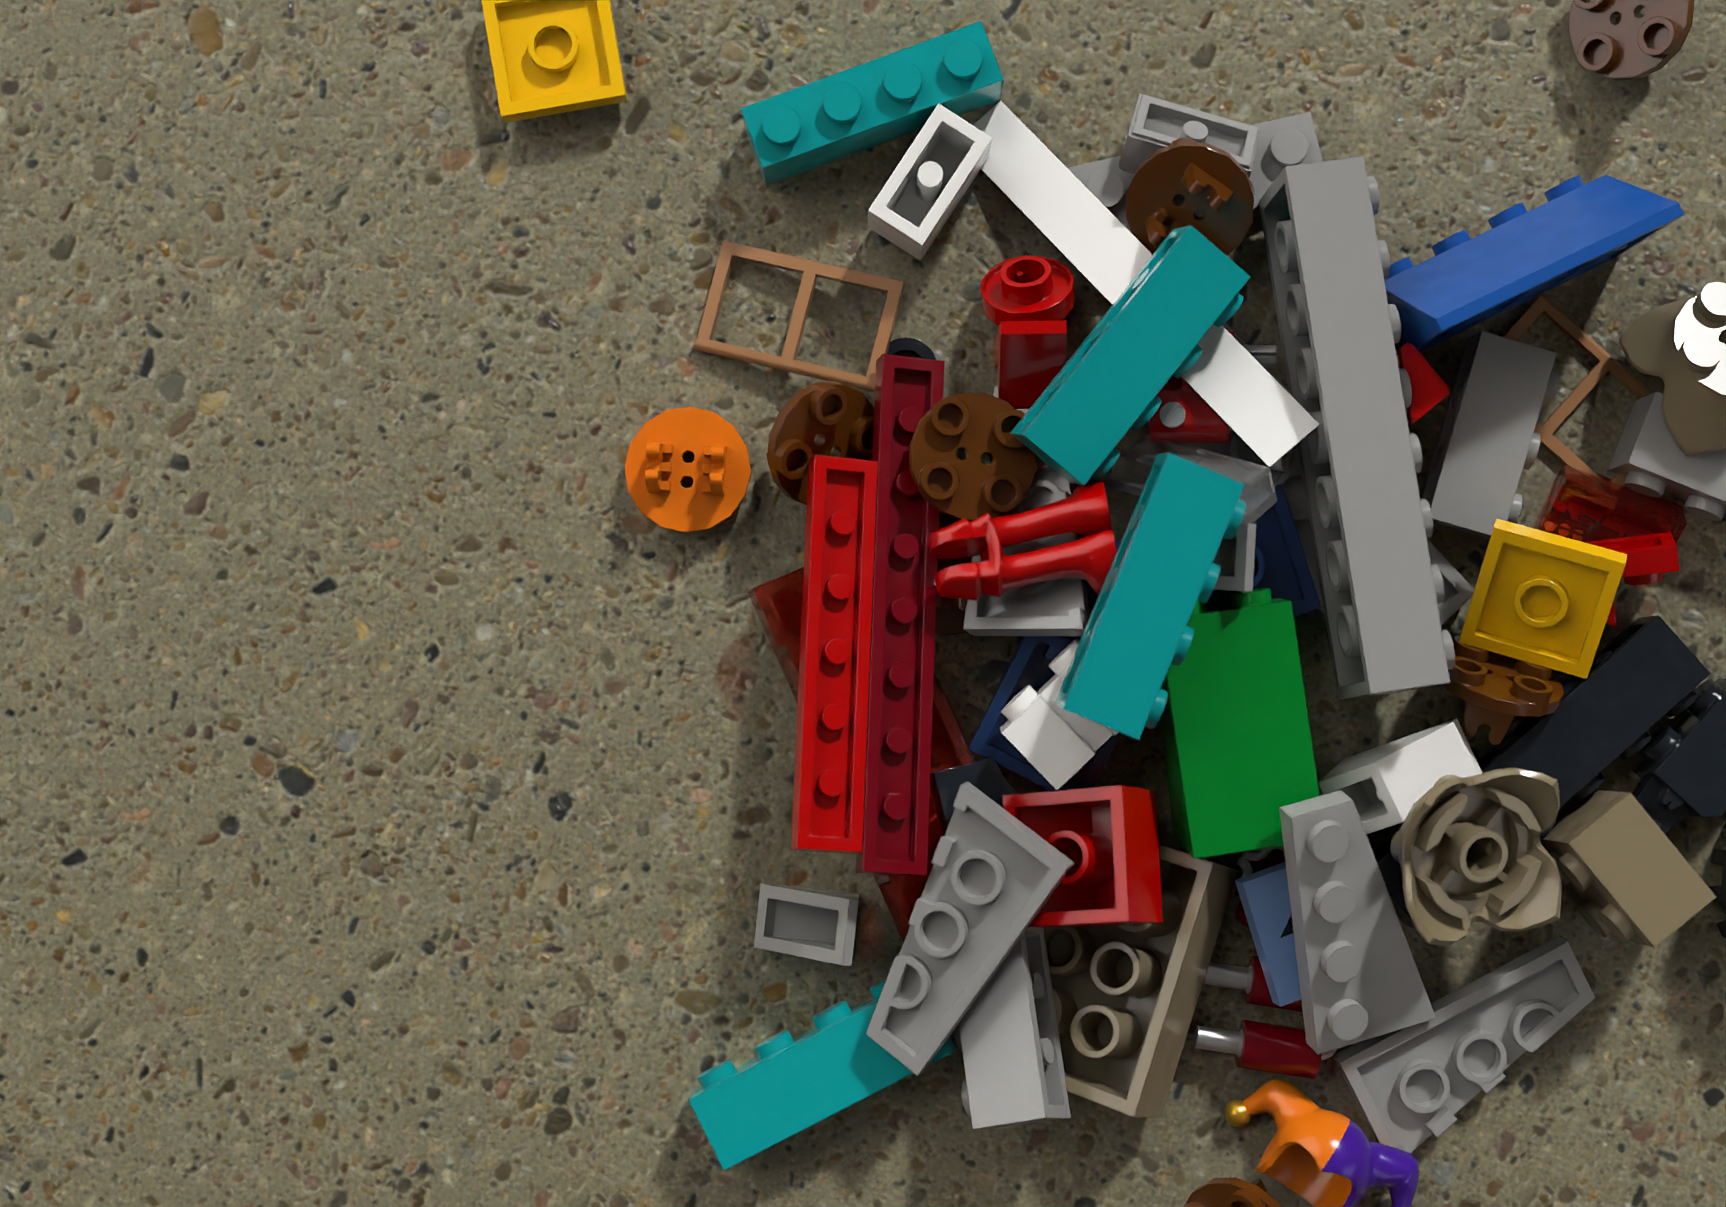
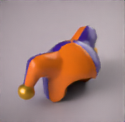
(1322, 1151)

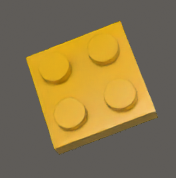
(553, 56)
(1542, 598)

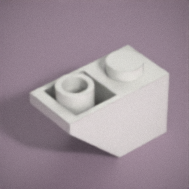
(1399, 773)

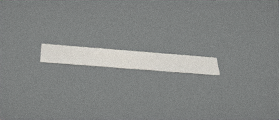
(1111, 258)

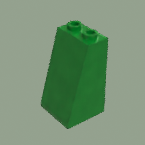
(1237, 727)

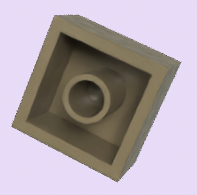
(1624, 869)

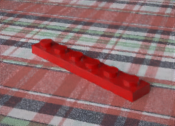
(834, 656)

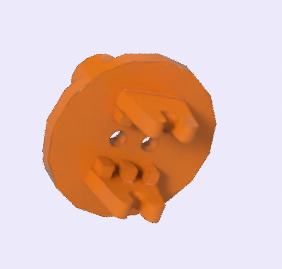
(718, 471)

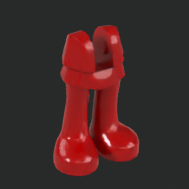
(1087, 558)

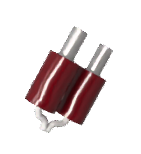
(1259, 1044)

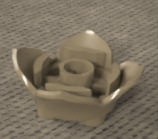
(1688, 351)
(1506, 875)

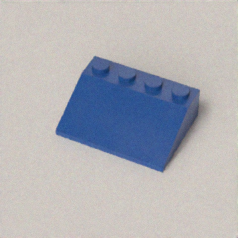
(1522, 256)

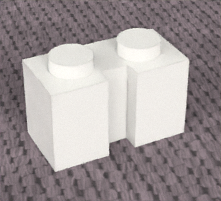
(1047, 734)

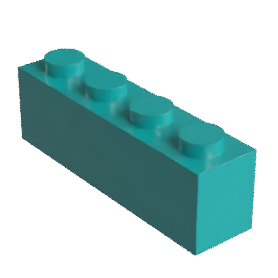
(872, 103)
(1132, 355)
(1151, 595)
(796, 1081)

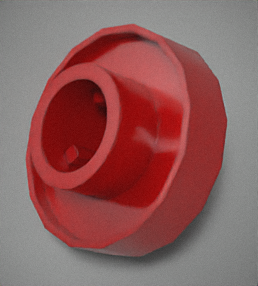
(1028, 290)

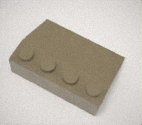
(1133, 988)

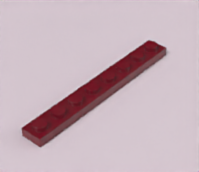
(900, 629)

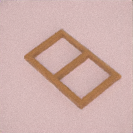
(810, 271)
(1604, 364)

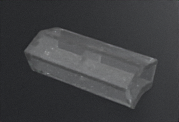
(1136, 462)

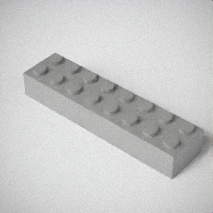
(1360, 458)

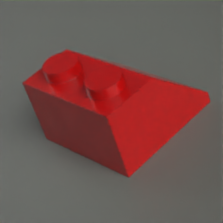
(1113, 850)

